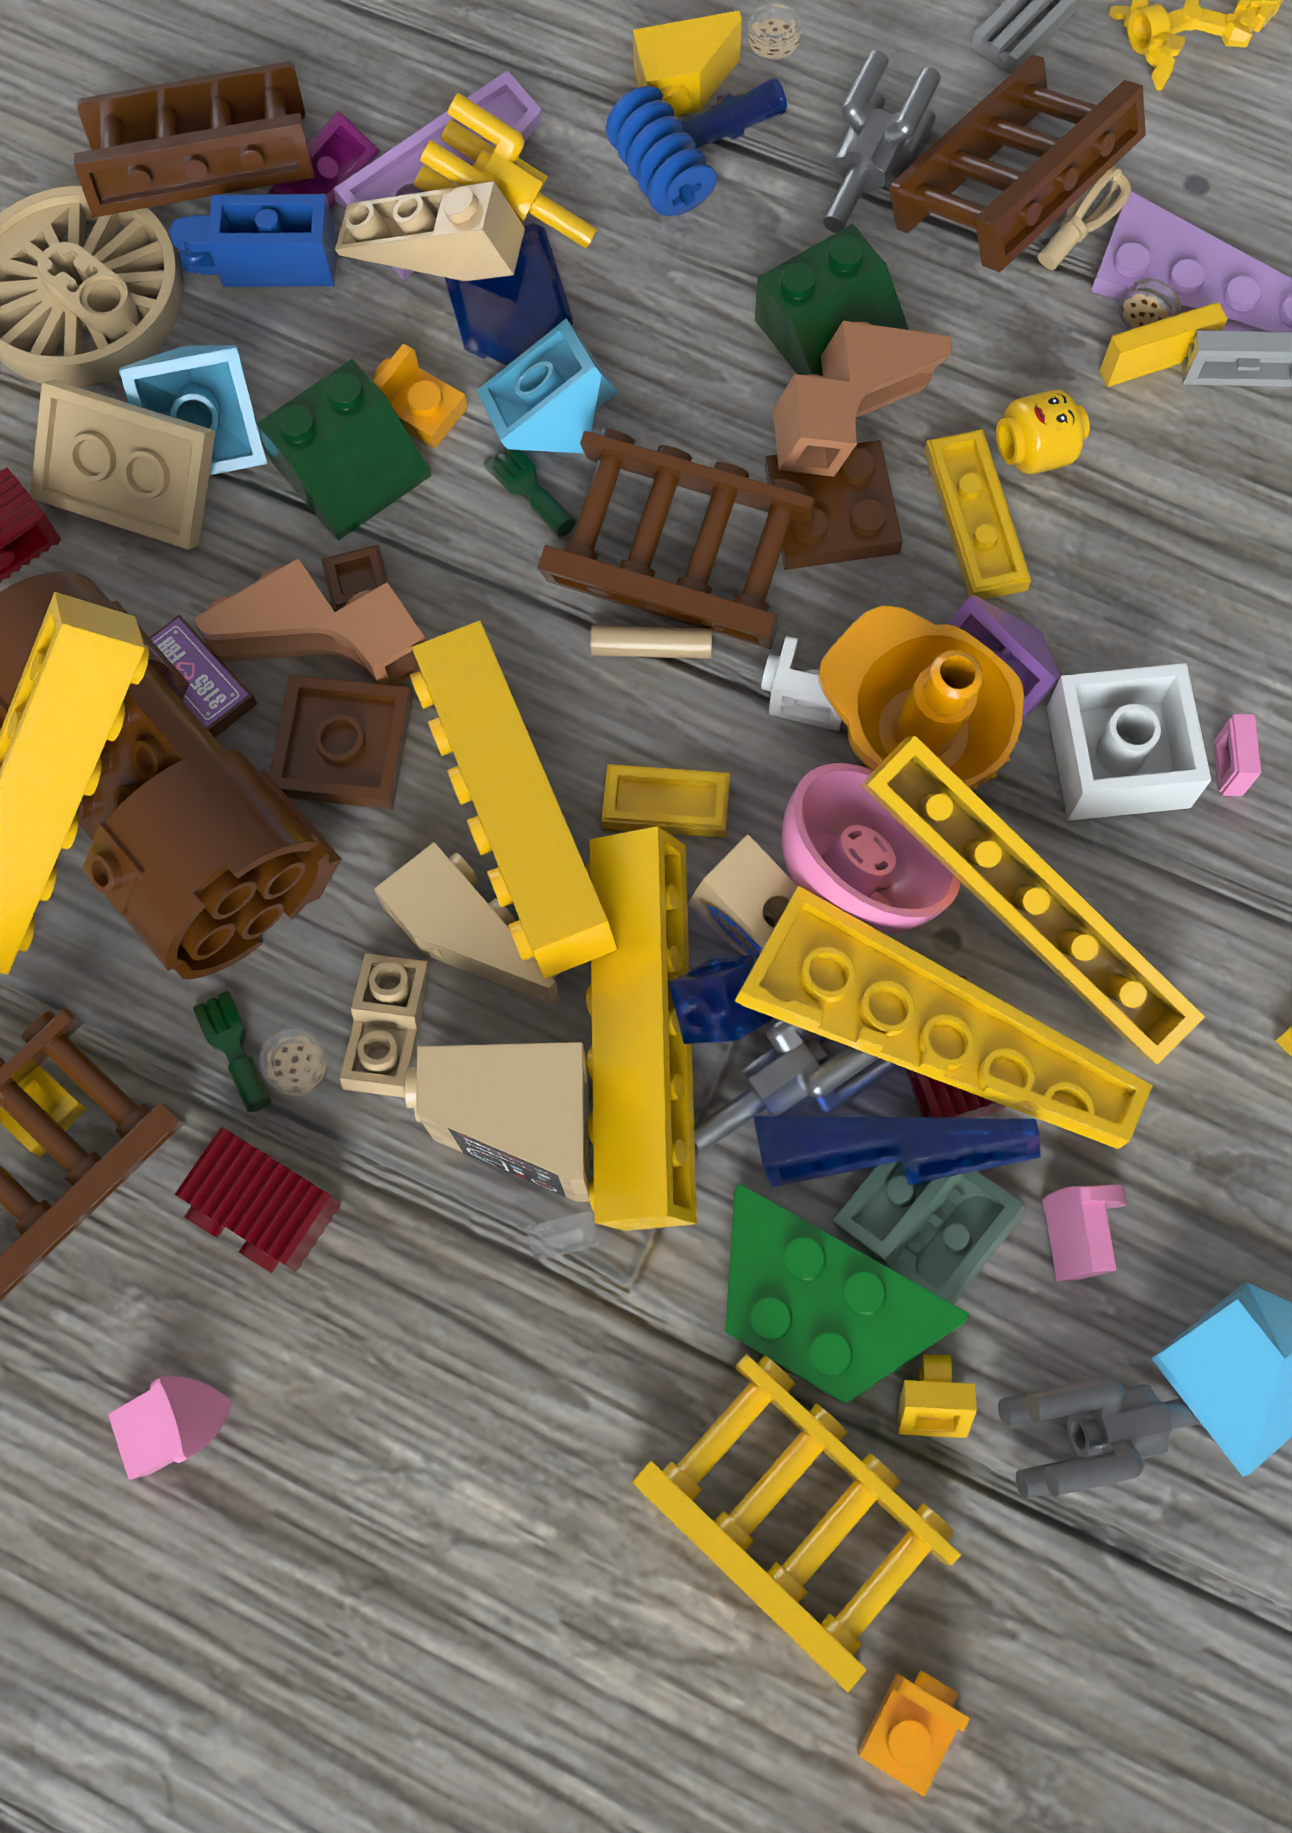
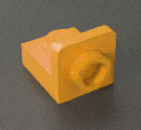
(419, 399)
(913, 1730)

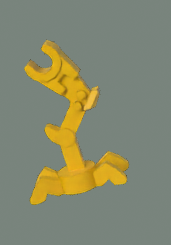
(1154, 30)

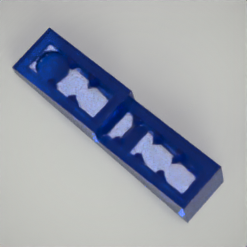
(929, 1147)

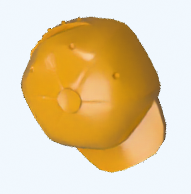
(928, 681)

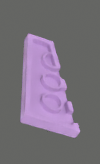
(398, 168)
(1196, 266)

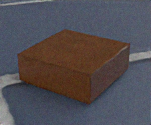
(353, 573)

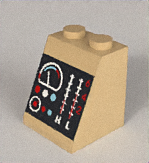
(509, 1108)

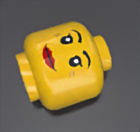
(1042, 432)

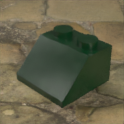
(819, 289)
(343, 449)

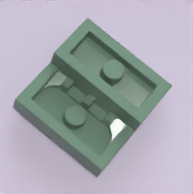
(932, 1229)

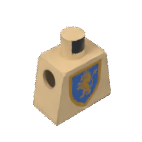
(741, 894)

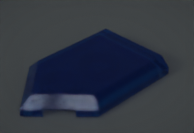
(514, 311)

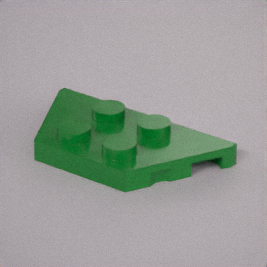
(824, 1303)

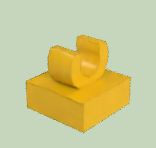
(935, 1403)

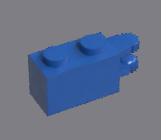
(260, 241)

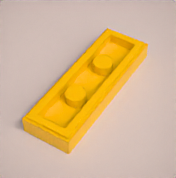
(977, 515)

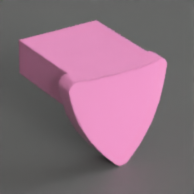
(1081, 1229)
(167, 1423)

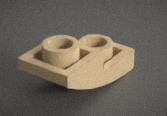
(385, 1024)

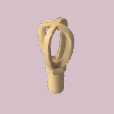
(1073, 229)

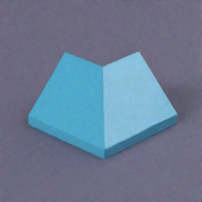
(206, 389)
(548, 394)
(1237, 1374)

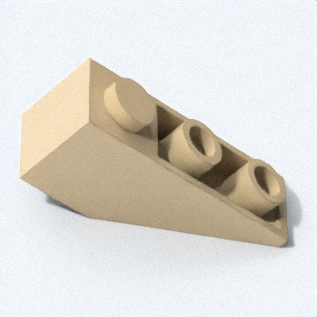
(440, 232)
(452, 923)

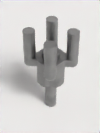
(877, 137)
(793, 1077)
(1107, 1427)

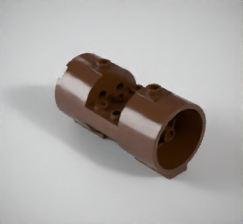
(180, 829)

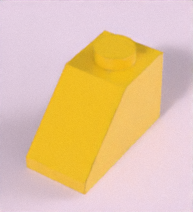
(688, 58)

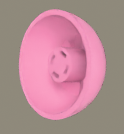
(859, 855)

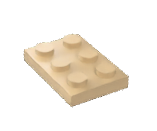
(121, 464)

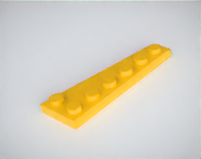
(895, 1004)

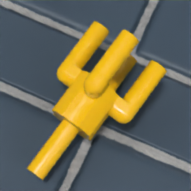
(514, 177)

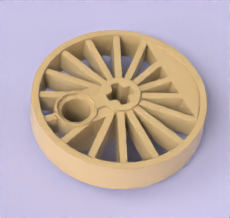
(81, 287)

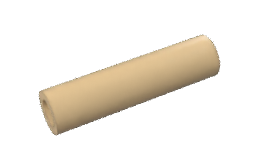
(651, 641)

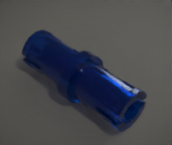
(735, 113)

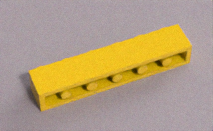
(53, 746)
(514, 802)
(1032, 900)
(637, 1052)

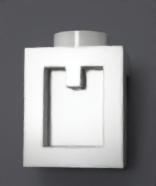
(797, 693)

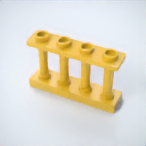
(781, 1587)

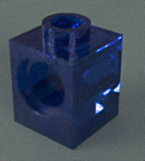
(707, 1003)

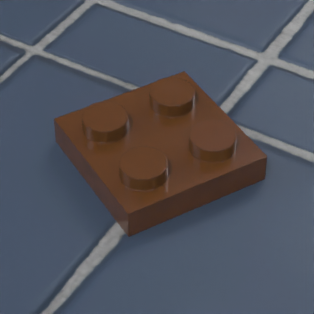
(852, 512)
(341, 741)

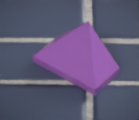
(1015, 643)

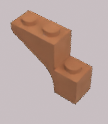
(861, 373)
(291, 618)

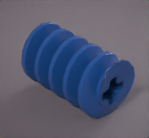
(659, 152)

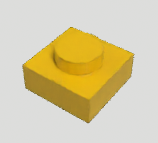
(52, 1098)

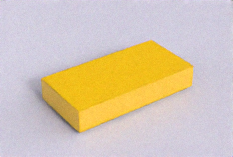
(1157, 344)
(667, 798)

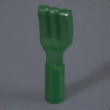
(519, 477)
(227, 1033)

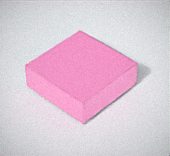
(1237, 755)

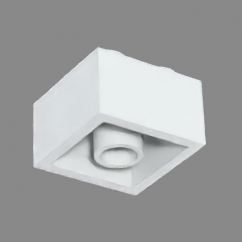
(1127, 741)

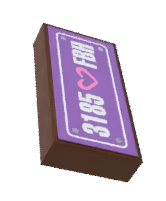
(213, 689)

